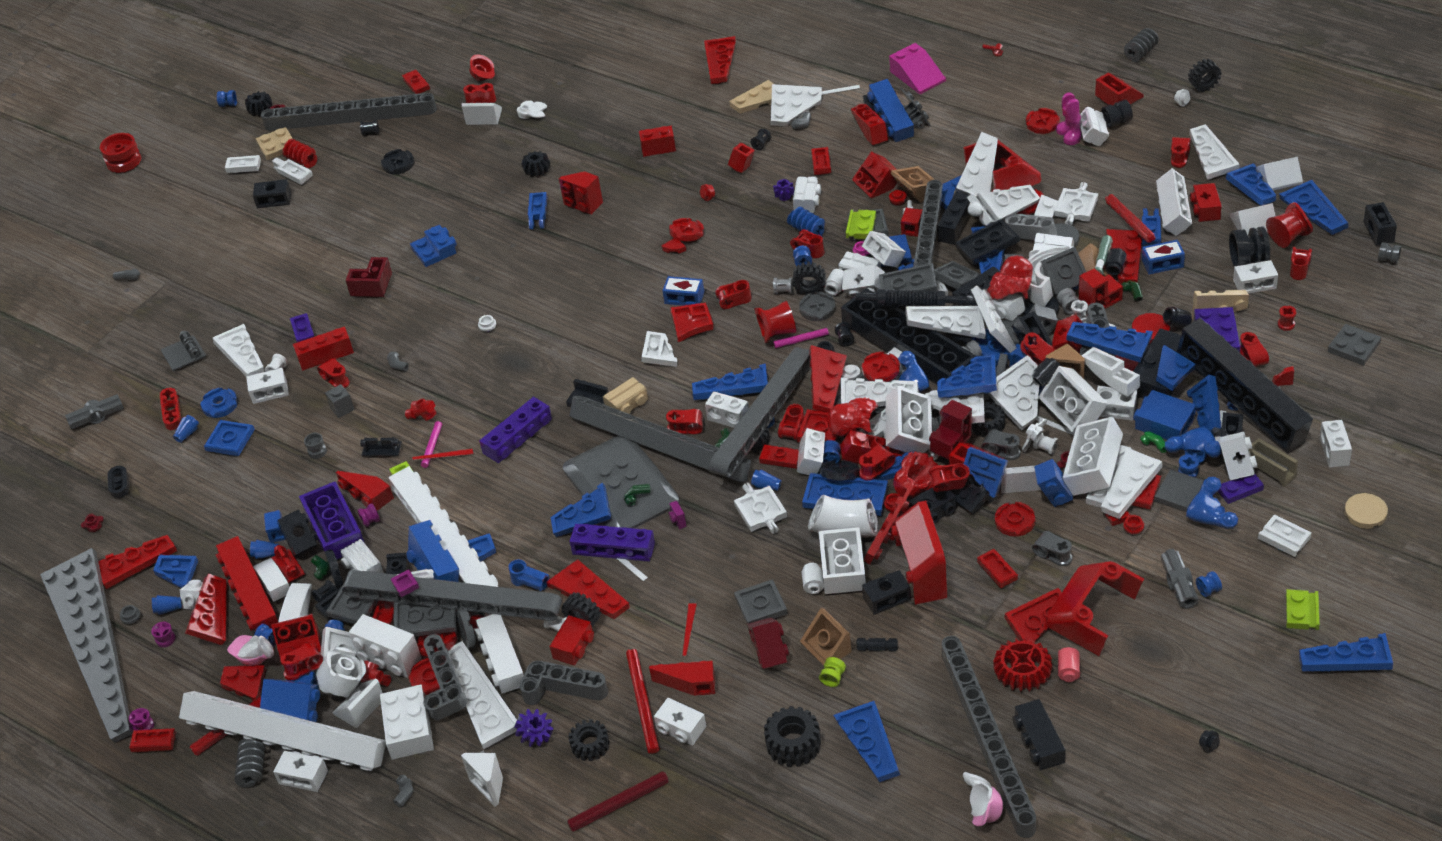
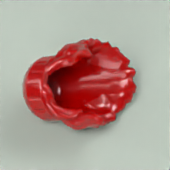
(1013, 278)
(851, 416)
(914, 470)

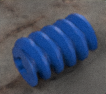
(803, 219)

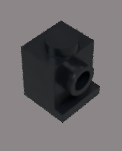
(397, 563)

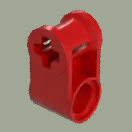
(1180, 149)
(811, 240)
(1299, 263)
(735, 294)
(1038, 349)
(1253, 349)
(333, 373)
(686, 421)
(791, 422)
(875, 462)
(946, 476)
(301, 660)

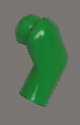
(1156, 439)

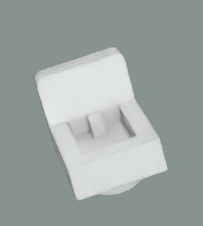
(190, 593)

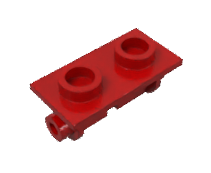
(287, 563)

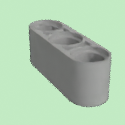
(1029, 225)

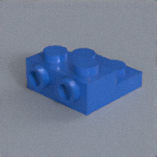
(434, 246)

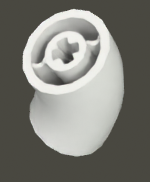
(842, 514)

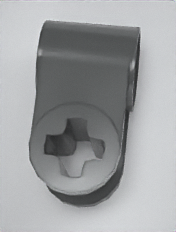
(1002, 443)
(1051, 547)

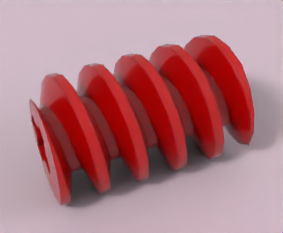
(300, 153)

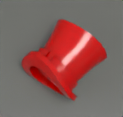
(1289, 225)
(775, 321)

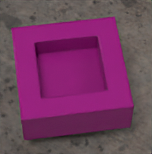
(677, 515)
(404, 583)

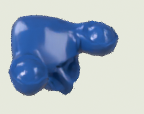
(914, 371)
(1196, 442)
(1207, 509)

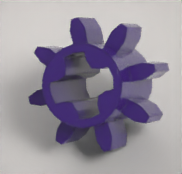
(783, 190)

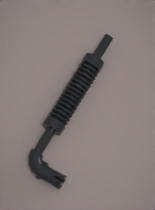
(914, 298)

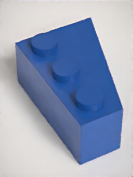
(427, 552)

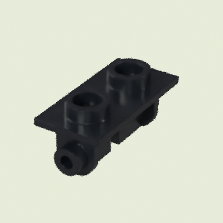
(384, 447)

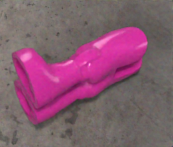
(1070, 127)

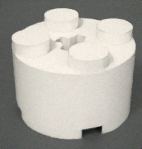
(340, 672)

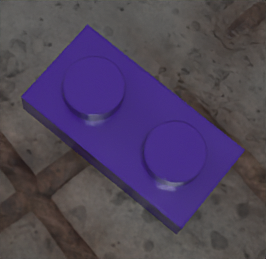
(301, 327)
(1240, 488)

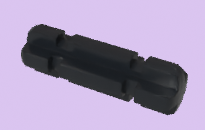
(877, 644)

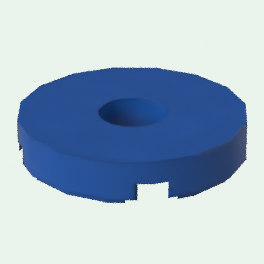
(214, 410)

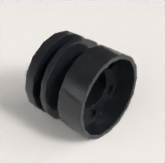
(1249, 247)

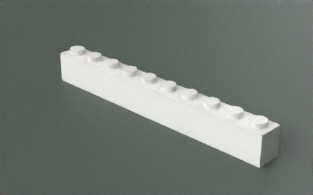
(424, 507)
(283, 730)

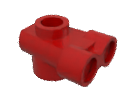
(421, 408)
(372, 672)

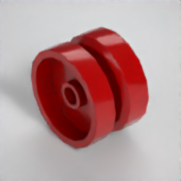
(120, 152)

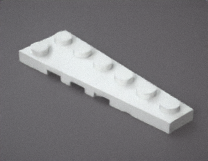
(484, 704)

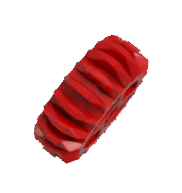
(1023, 671)

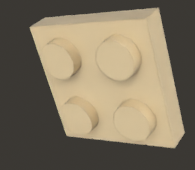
(273, 143)

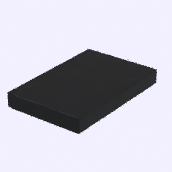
(987, 242)

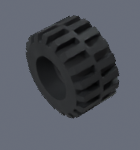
(792, 750)

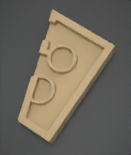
(753, 98)
(1230, 298)

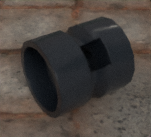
(1117, 113)

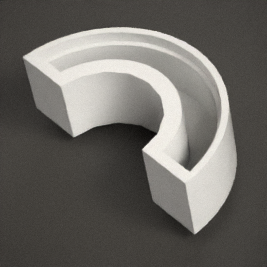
(1040, 287)

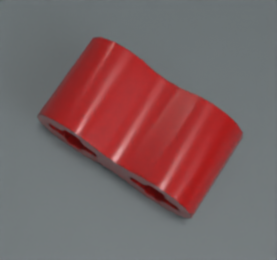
(479, 93)

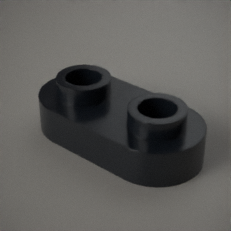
(118, 481)

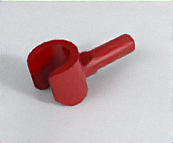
(996, 49)

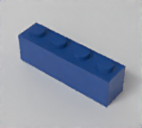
(890, 110)

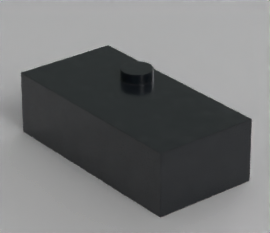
(1150, 362)

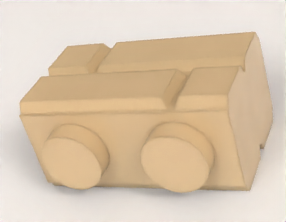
(626, 396)

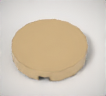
(1366, 510)

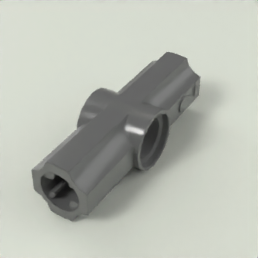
(94, 411)
(1179, 578)

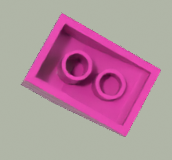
(916, 68)

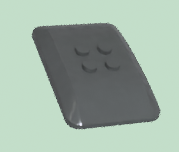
(619, 466)

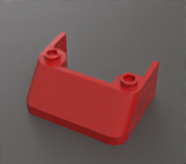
(1015, 171)
(923, 553)
(1073, 618)

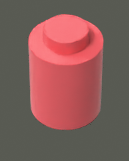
(1068, 664)

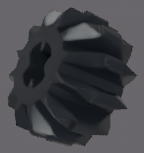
(258, 103)
(535, 163)

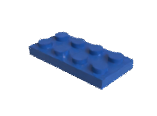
(847, 490)

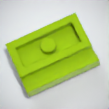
(860, 223)
(1302, 609)

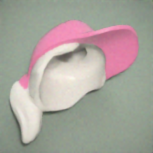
(251, 650)
(984, 800)

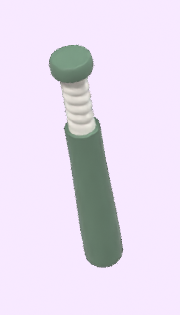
(1104, 248)

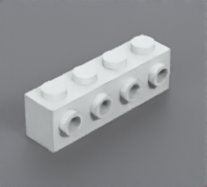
(1174, 202)
(500, 653)

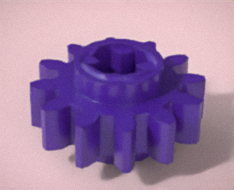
(533, 727)

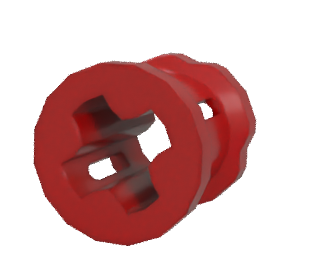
(1286, 319)

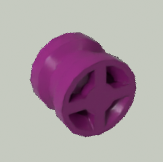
(368, 515)
(163, 634)
(141, 715)

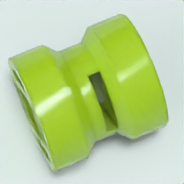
(831, 674)

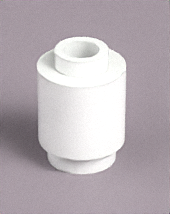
(834, 282)
(812, 578)

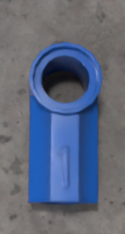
(523, 575)

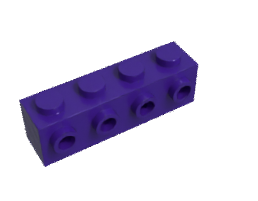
(515, 430)
(612, 542)

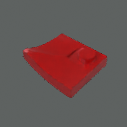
(691, 320)

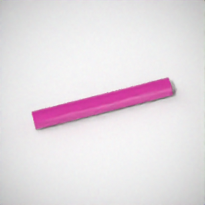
(800, 338)
(431, 444)

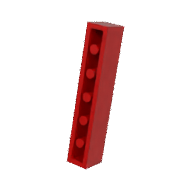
(246, 583)

